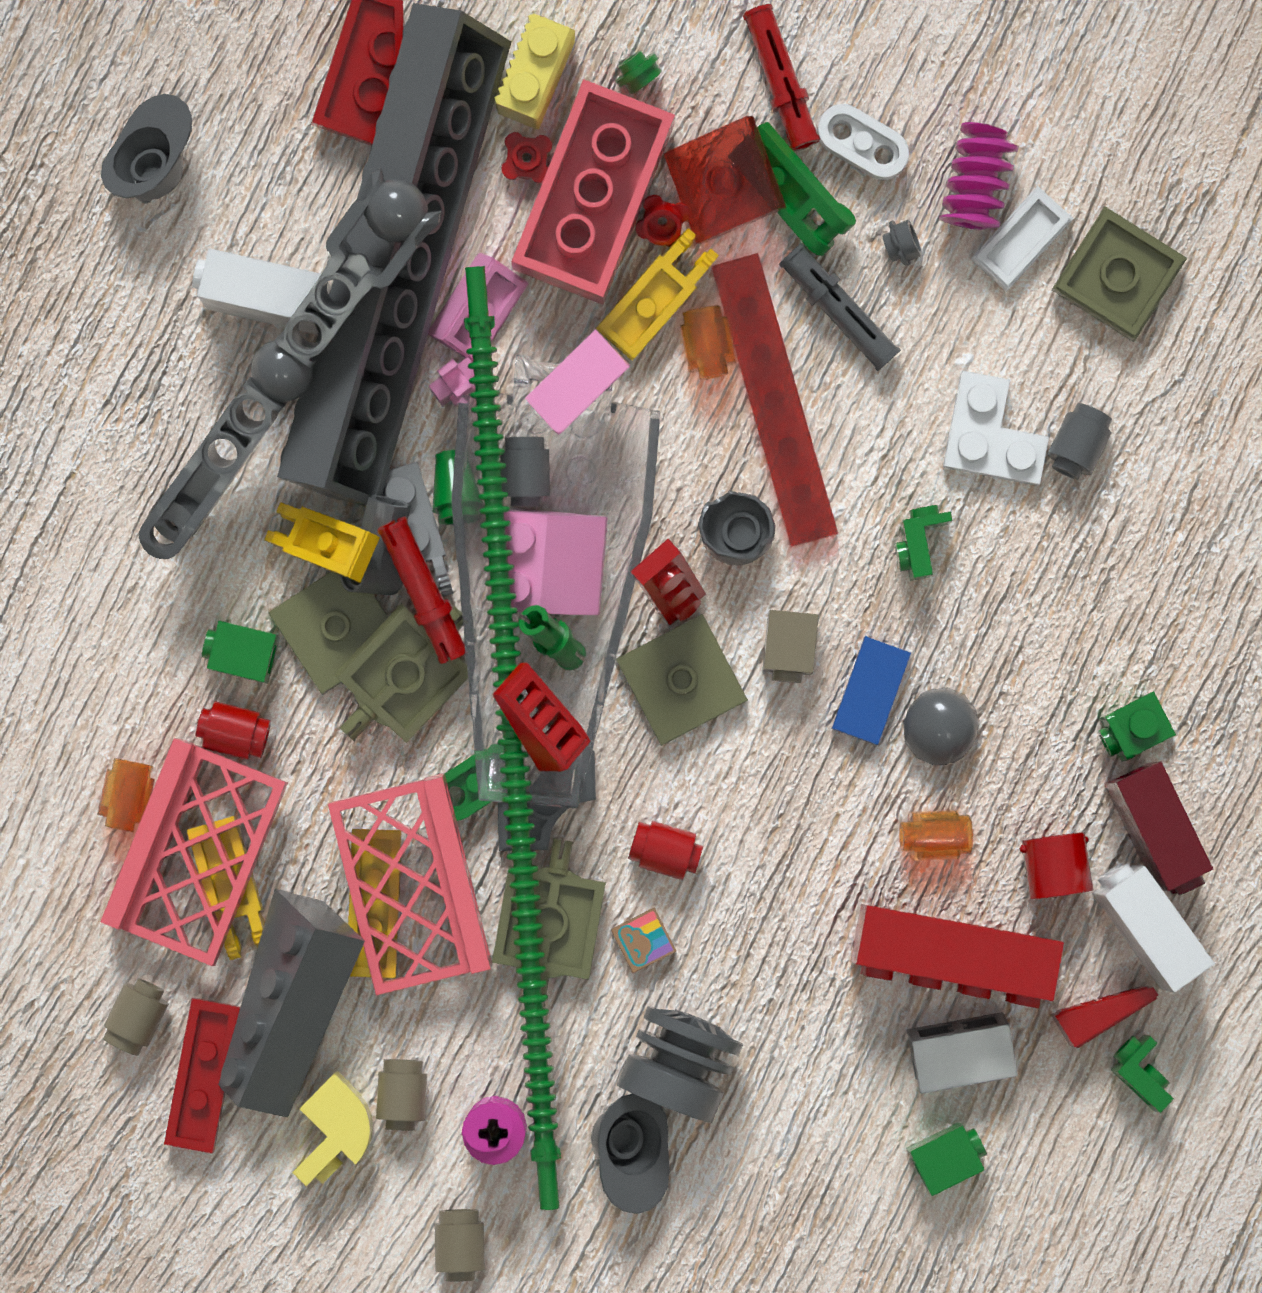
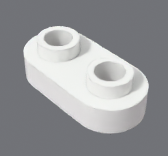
(865, 139)

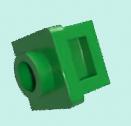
(913, 551)

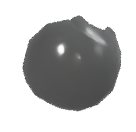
(736, 528)
(940, 726)

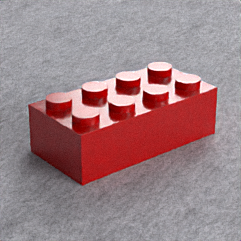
(956, 953)

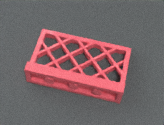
(155, 834)
(452, 873)

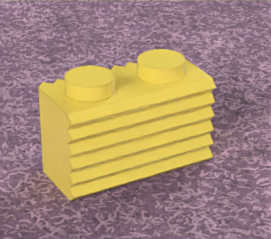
(534, 71)

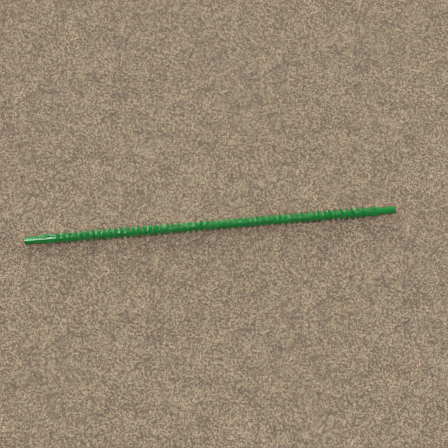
(545, 1149)

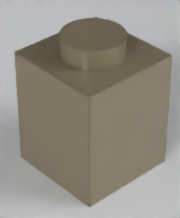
(790, 645)

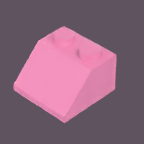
(556, 560)

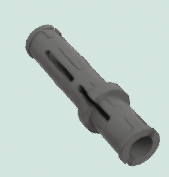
(839, 306)

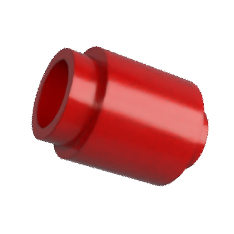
(233, 730)
(665, 849)

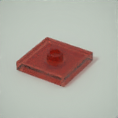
(725, 179)

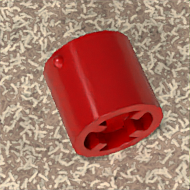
(1057, 865)

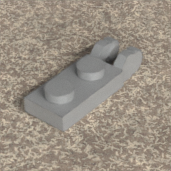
(407, 485)

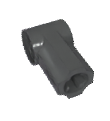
(381, 572)

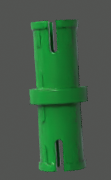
(552, 637)

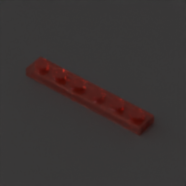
(774, 400)

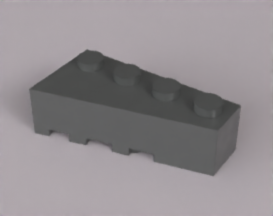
(288, 1002)

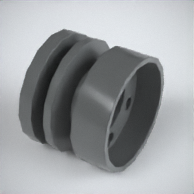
(680, 1064)

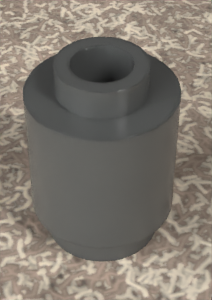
(1080, 441)
(526, 470)

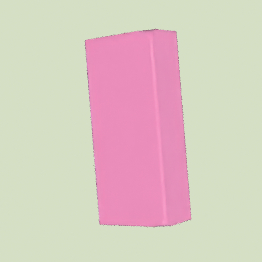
(503, 292)
(577, 382)

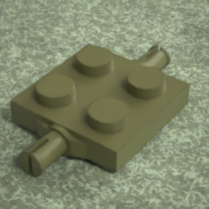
(399, 677)
(568, 918)

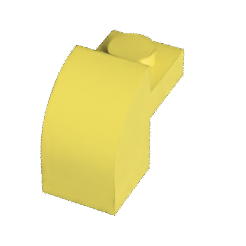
(344, 1119)

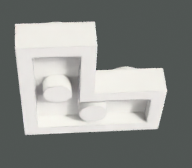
(980, 443)

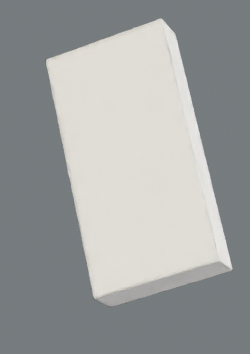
(1022, 238)

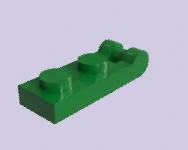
(804, 195)

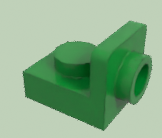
(1135, 727)
(1145, 1082)

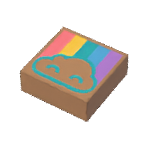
(643, 940)

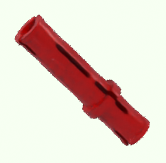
(787, 95)
(431, 608)

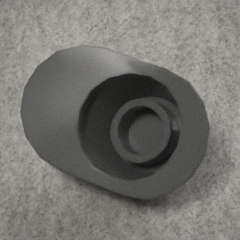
(149, 150)
(632, 1153)

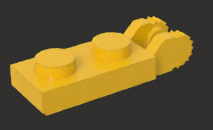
(653, 298)
(325, 541)
(219, 886)

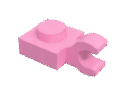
(453, 382)

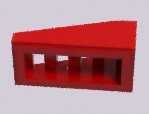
(565, 737)
(1090, 1019)

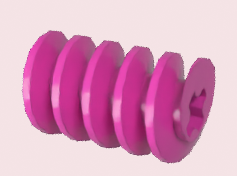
(977, 176)
(480, 1143)

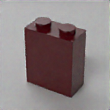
(1160, 828)

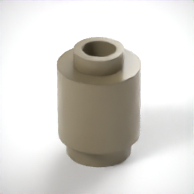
(135, 1016)
(401, 1094)
(459, 1244)

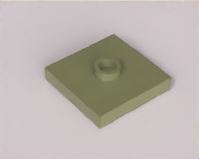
(1119, 274)
(327, 626)
(681, 679)

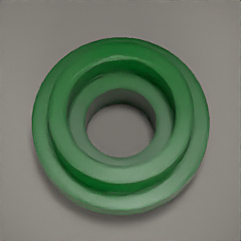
(638, 71)

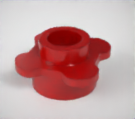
(517, 147)
(658, 233)

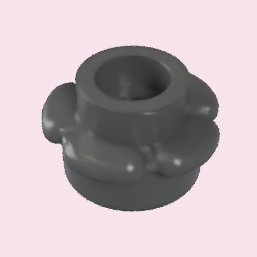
(902, 242)

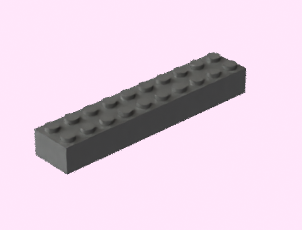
(432, 139)

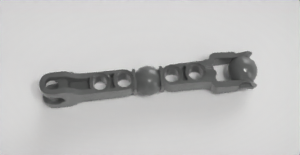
(285, 366)

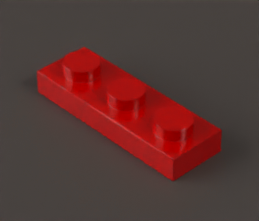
(669, 583)
(196, 1095)

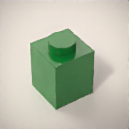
(240, 651)
(947, 1157)

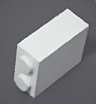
(253, 288)
(1152, 926)

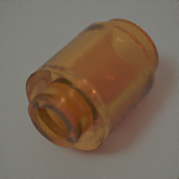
(707, 342)
(125, 794)
(936, 835)

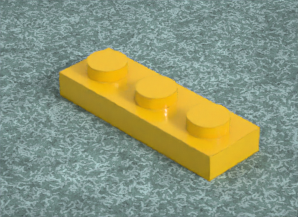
(381, 915)

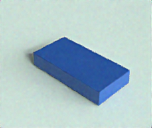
(871, 690)

